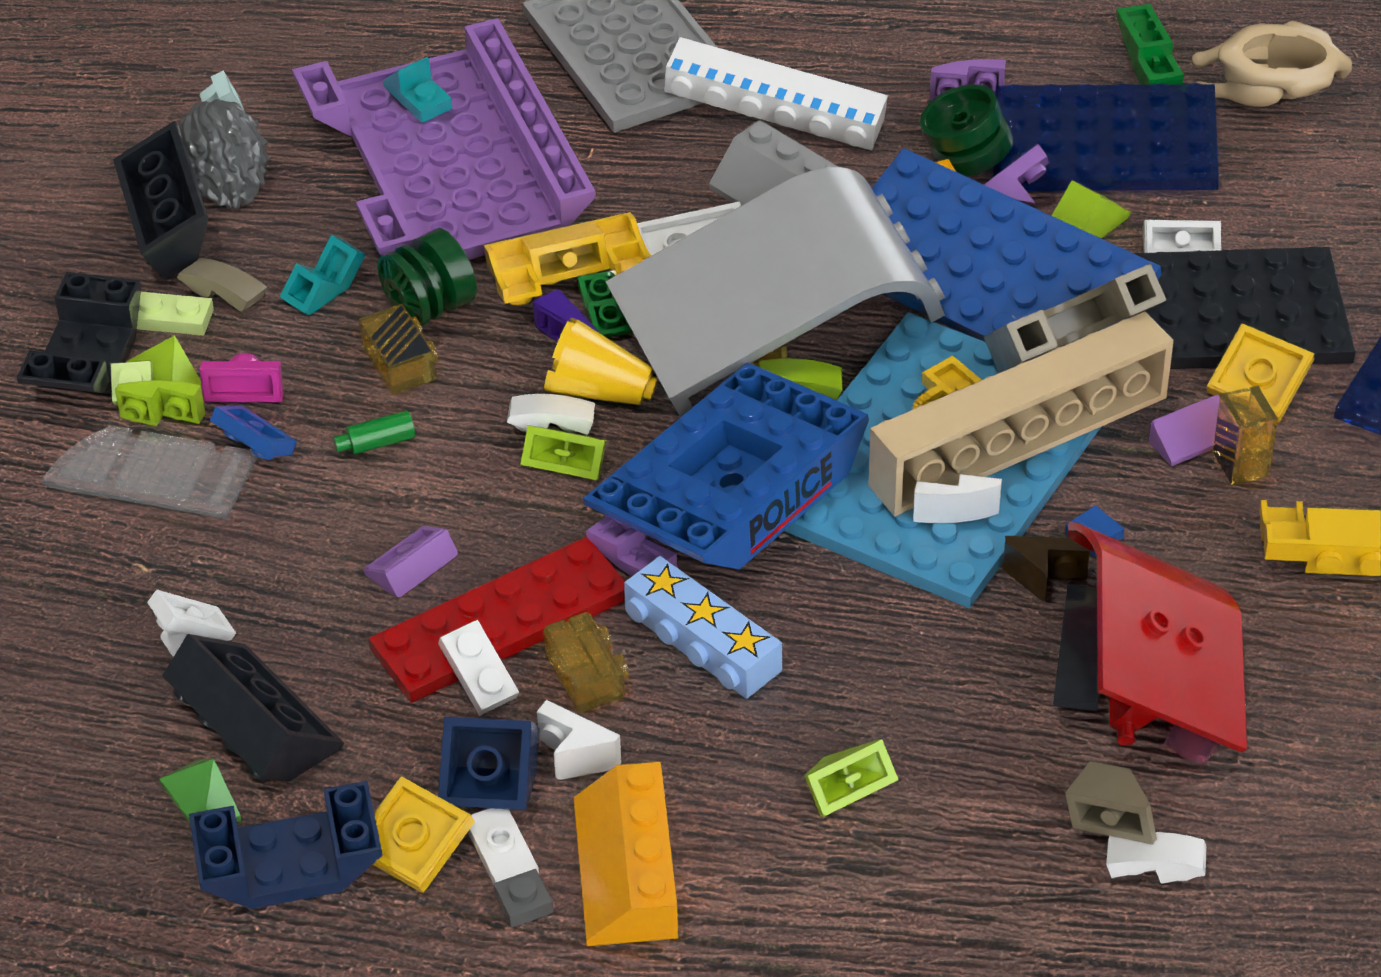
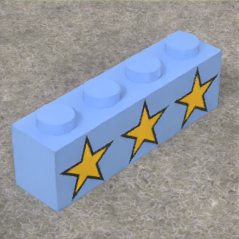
(703, 627)

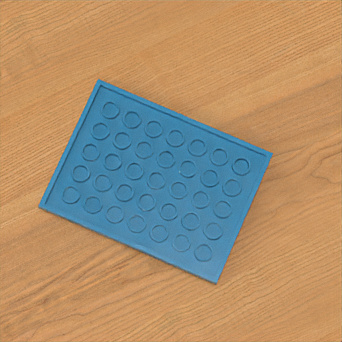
(937, 557)

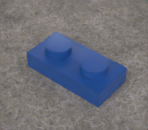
(252, 430)

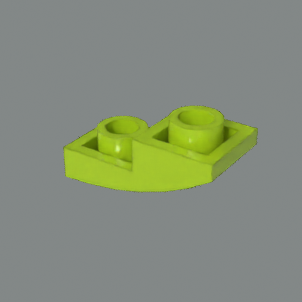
(809, 373)
(152, 400)

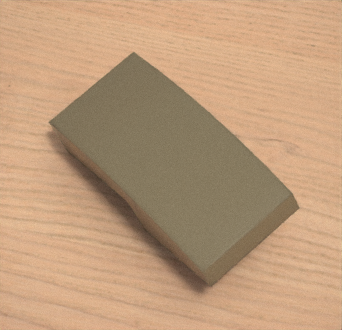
(232, 284)

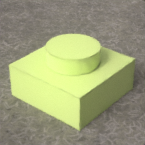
(129, 372)

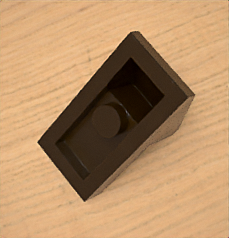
(1038, 558)

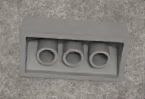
(760, 161)

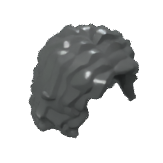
(225, 152)

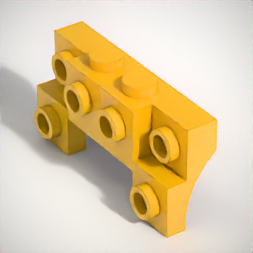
(563, 253)
(1326, 540)

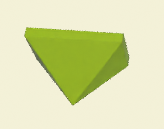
(169, 362)
(563, 452)
(850, 776)

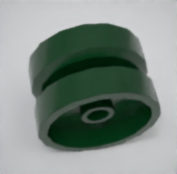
(967, 129)

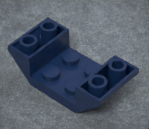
(287, 856)

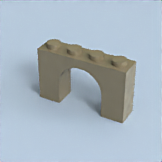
(1074, 318)

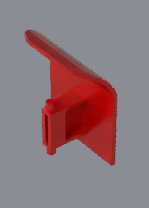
(1165, 645)

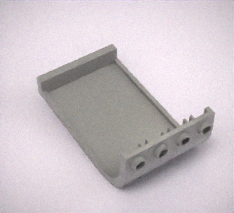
(767, 278)

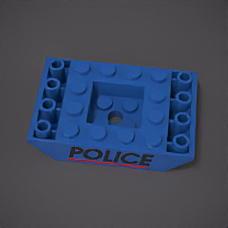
(749, 432)

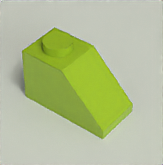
(1089, 210)

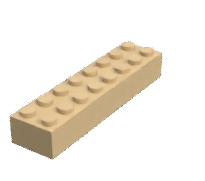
(1021, 411)

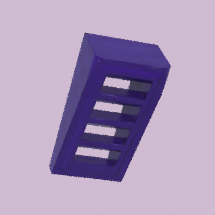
(553, 312)

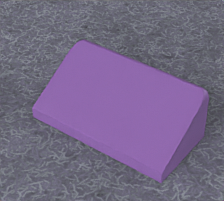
(1185, 431)
(412, 560)

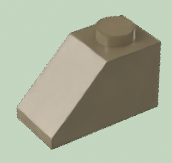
(1110, 803)

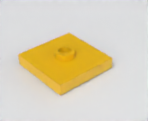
(1262, 362)
(417, 833)

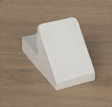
(187, 616)
(578, 743)

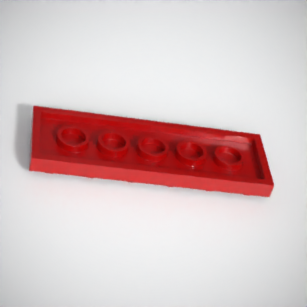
(508, 609)

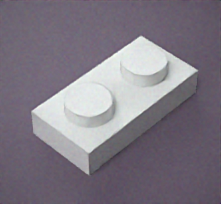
(478, 667)

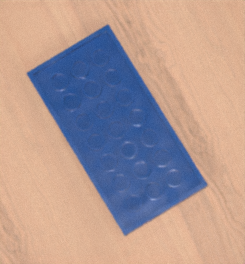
(991, 250)

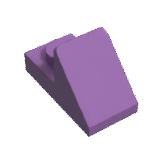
(1026, 168)

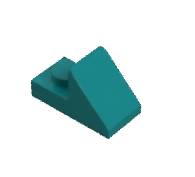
(418, 91)

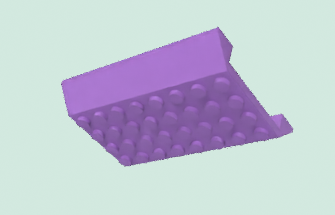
(479, 170)

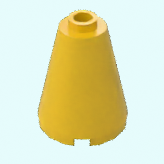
(597, 368)

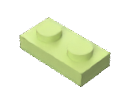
(174, 313)

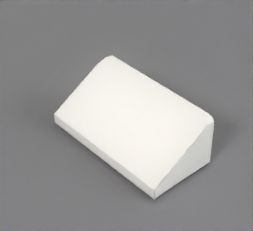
(1181, 235)

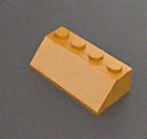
(626, 857)

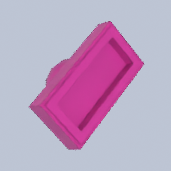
(242, 380)

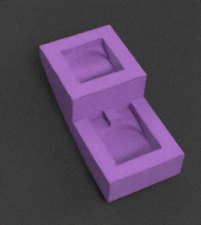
(626, 546)

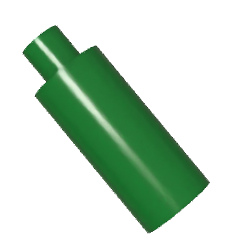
(376, 433)

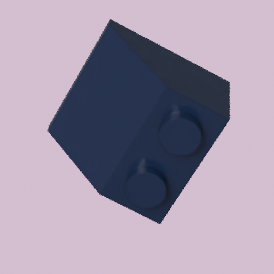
(488, 762)

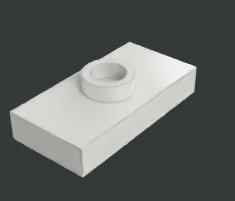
(500, 844)

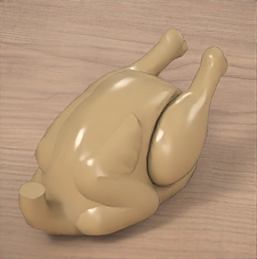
(1275, 63)

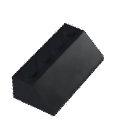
(163, 200)
(249, 708)

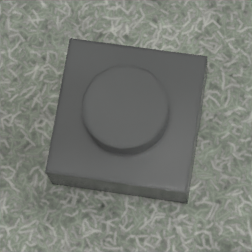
(523, 898)

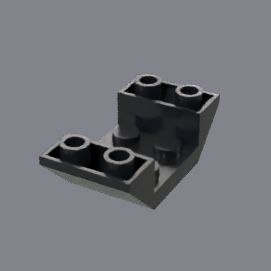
(92, 332)

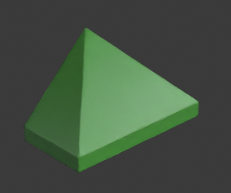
(198, 788)

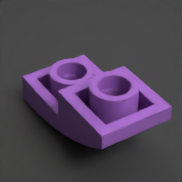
(968, 72)

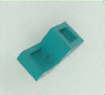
(333, 274)

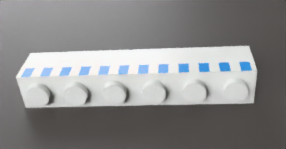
(775, 93)

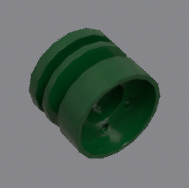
(428, 276)

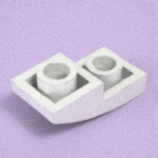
(542, 409)
(969, 501)
(1172, 856)

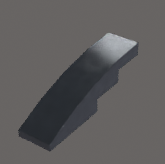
(1078, 652)

